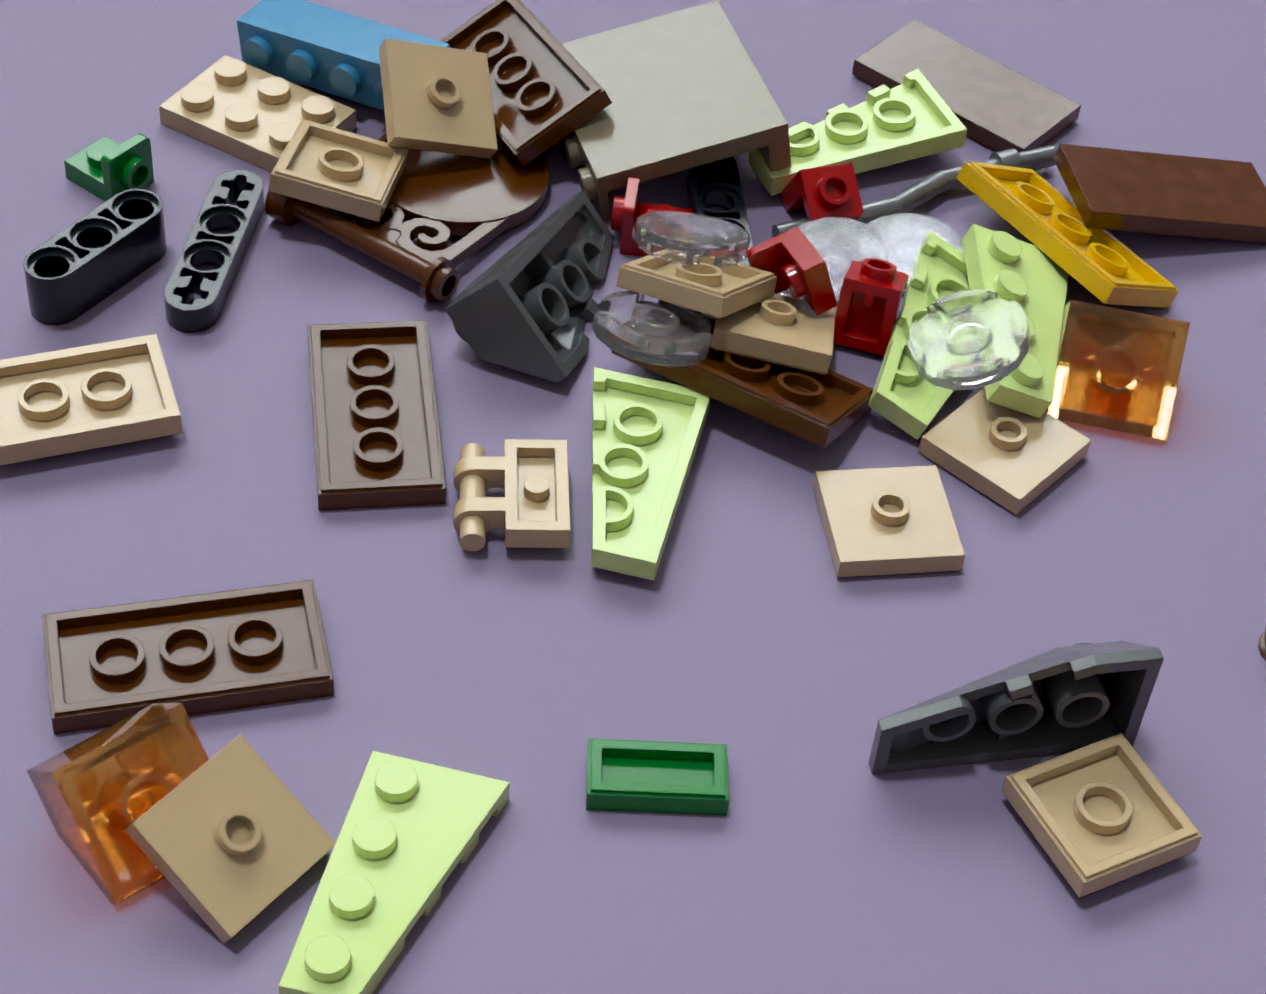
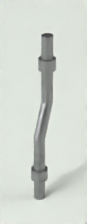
(936, 184)

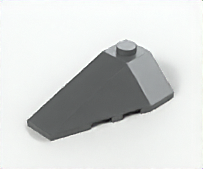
(539, 295)
(1025, 710)

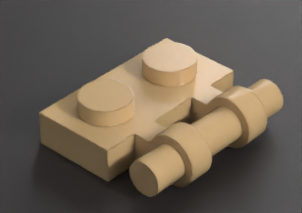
(534, 499)

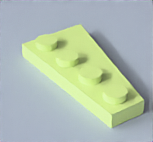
(874, 134)
(1039, 285)
(899, 390)
(640, 464)
(387, 870)

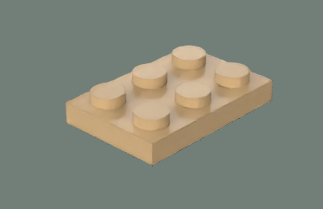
(248, 111)
(85, 399)

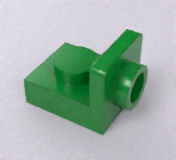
(111, 168)

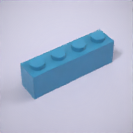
(319, 47)

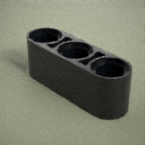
(95, 256)

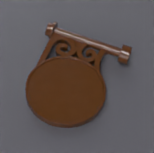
(431, 201)

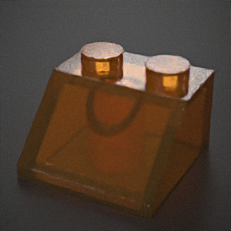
(1118, 369)
(109, 783)

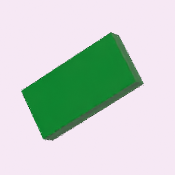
(657, 777)

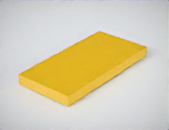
(1057, 229)

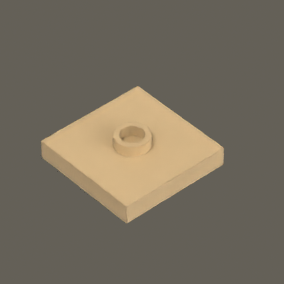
(437, 99)
(338, 170)
(700, 286)
(779, 333)
(1004, 450)
(888, 521)
(1101, 814)
(230, 838)

